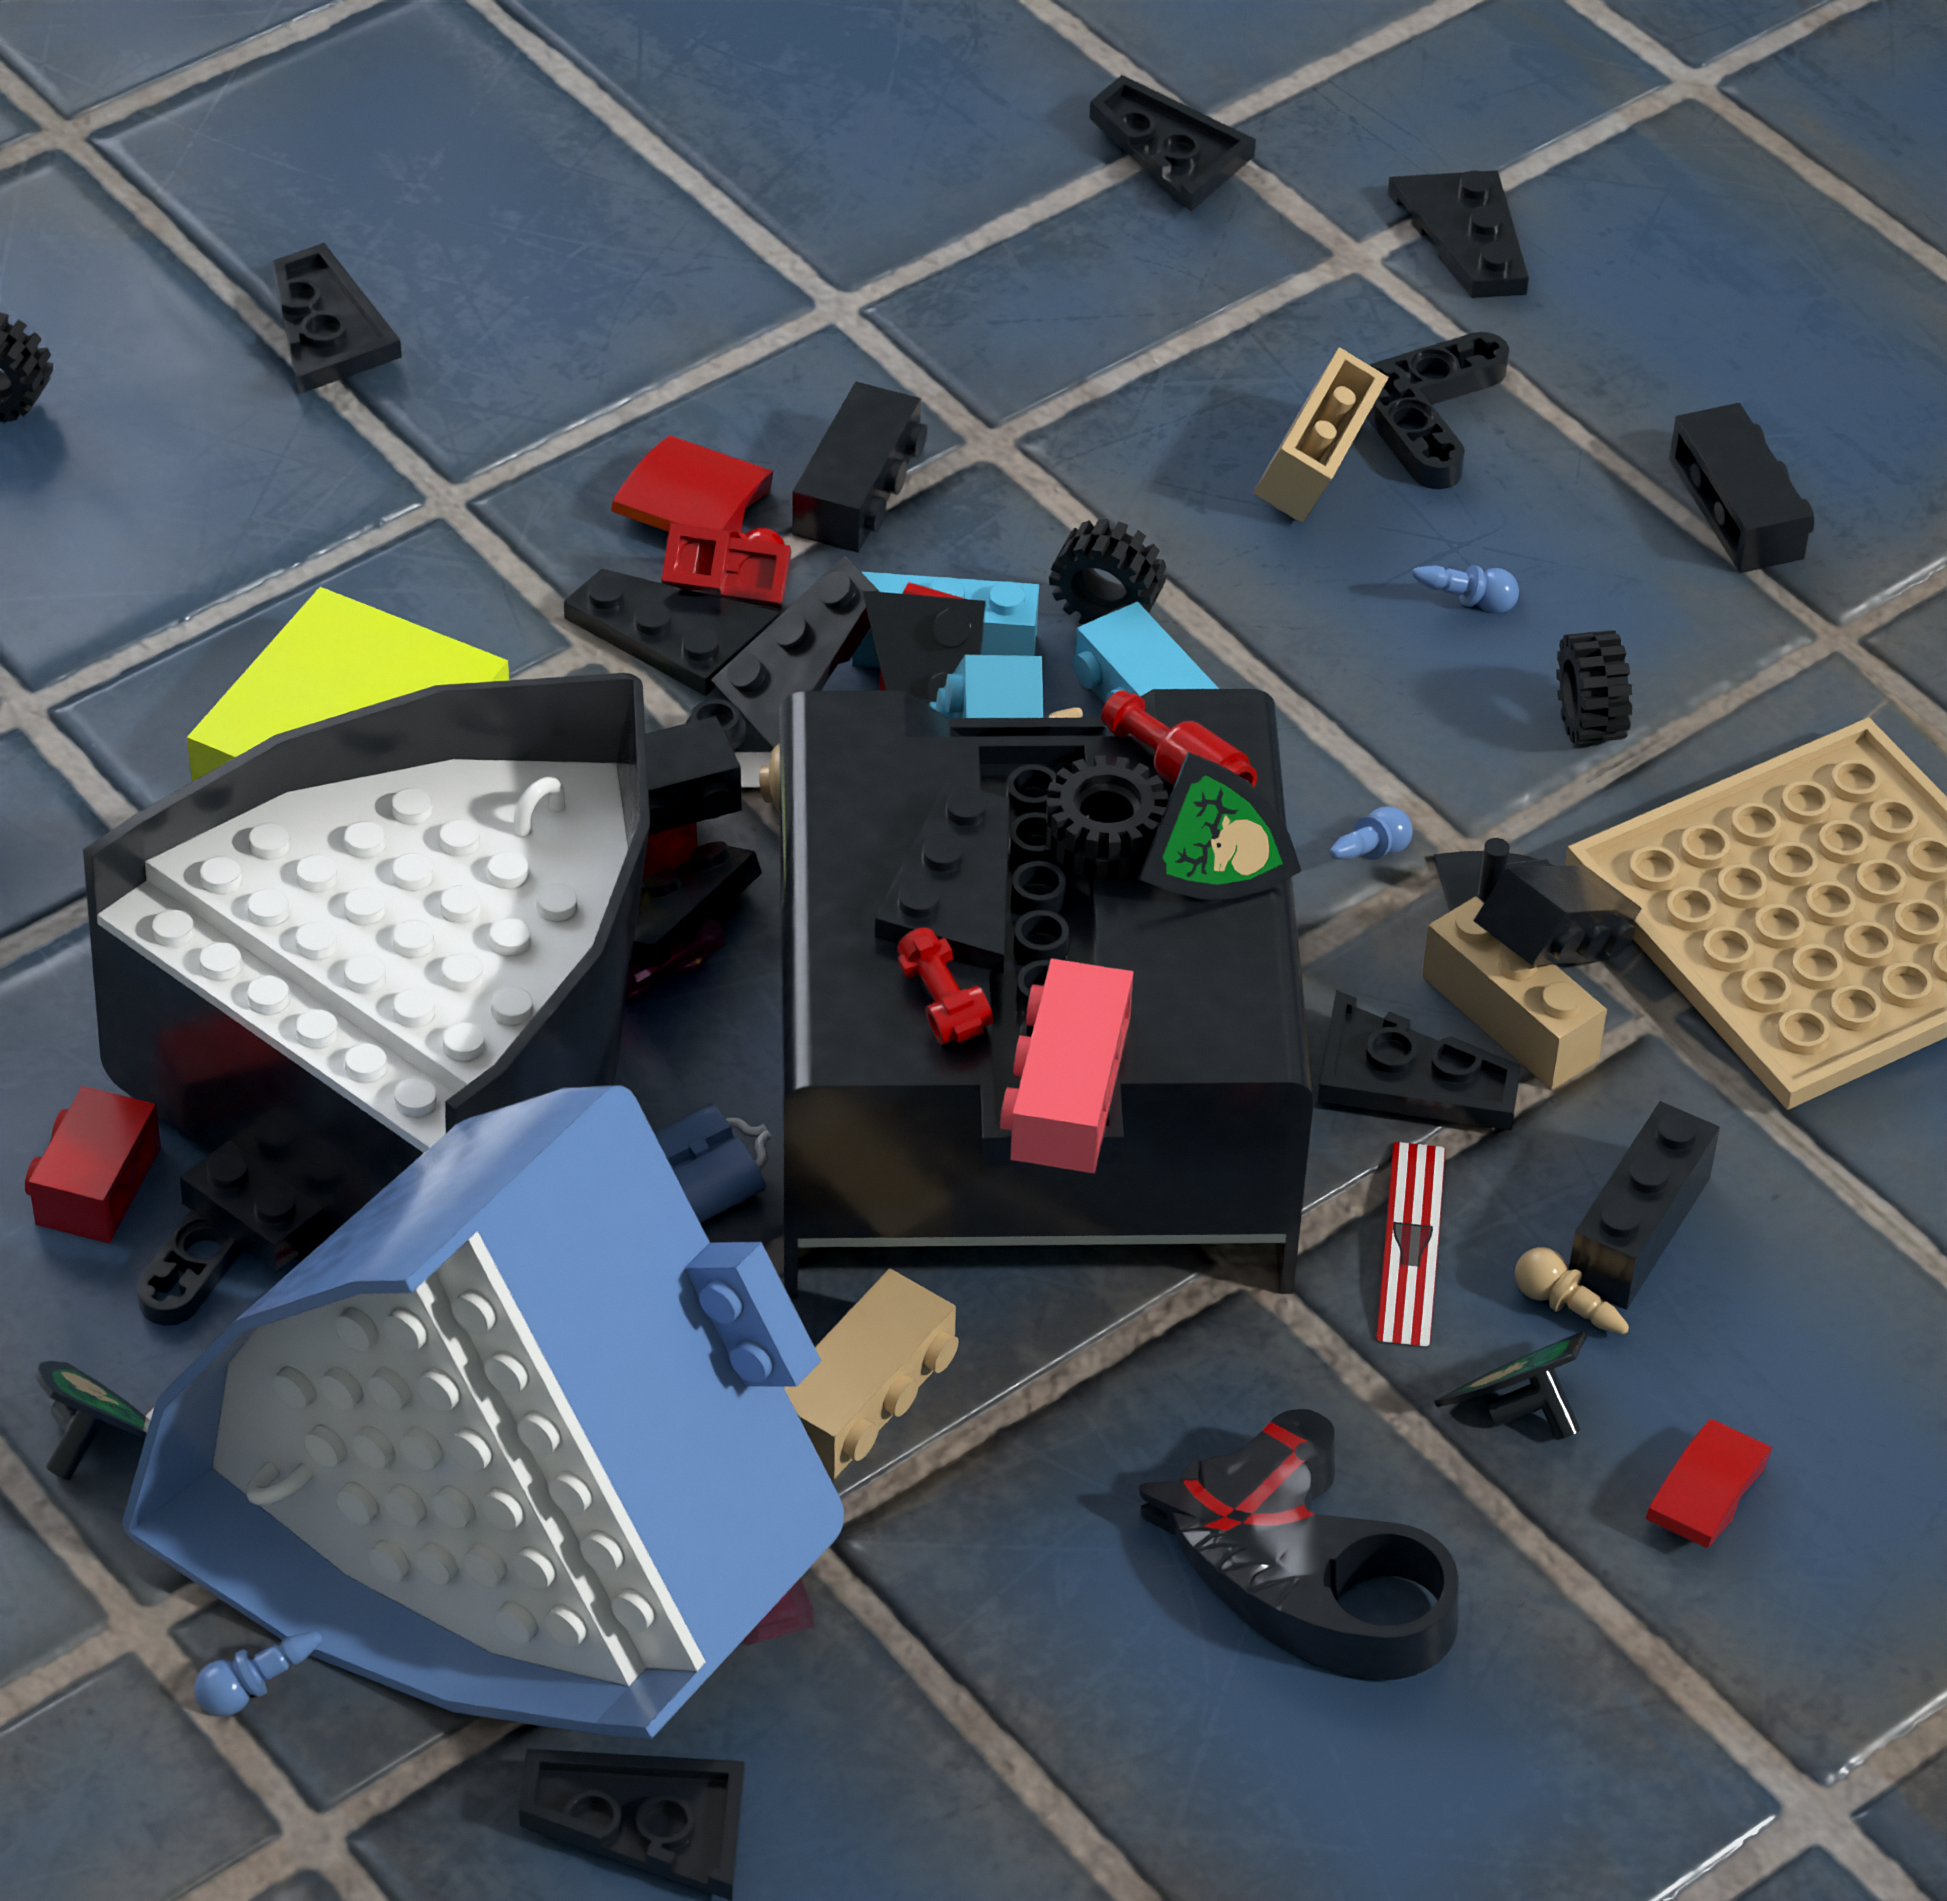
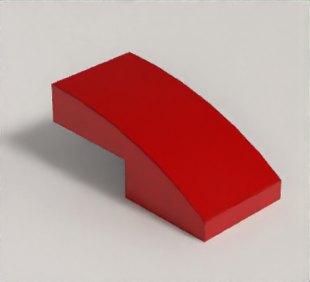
(726, 566)
(1708, 1483)

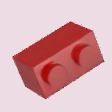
(93, 1164)

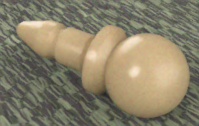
(1545, 1276)

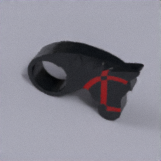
(1283, 1568)

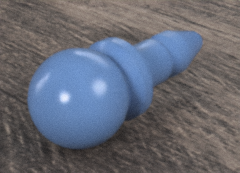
(1490, 590)
(1374, 836)
(227, 1685)

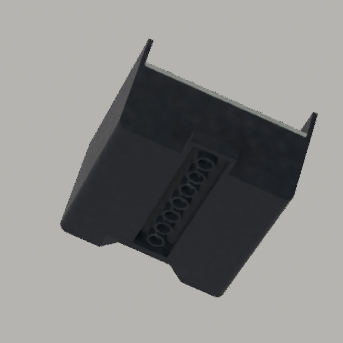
(903, 1133)

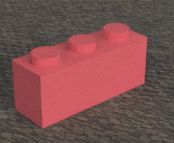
(1068, 1065)

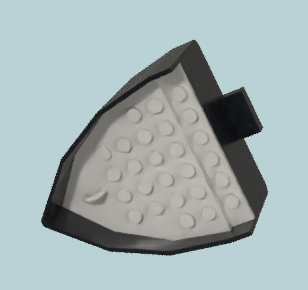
(373, 939)

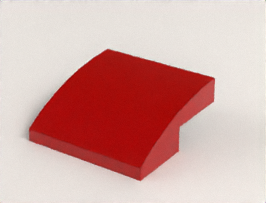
(691, 487)

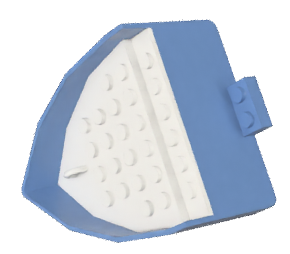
(505, 1433)

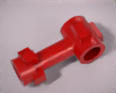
(956, 1012)

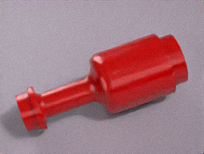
(1126, 715)

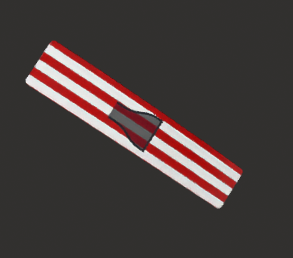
(1411, 1244)

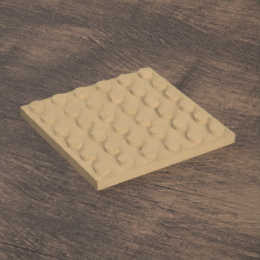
(1798, 907)

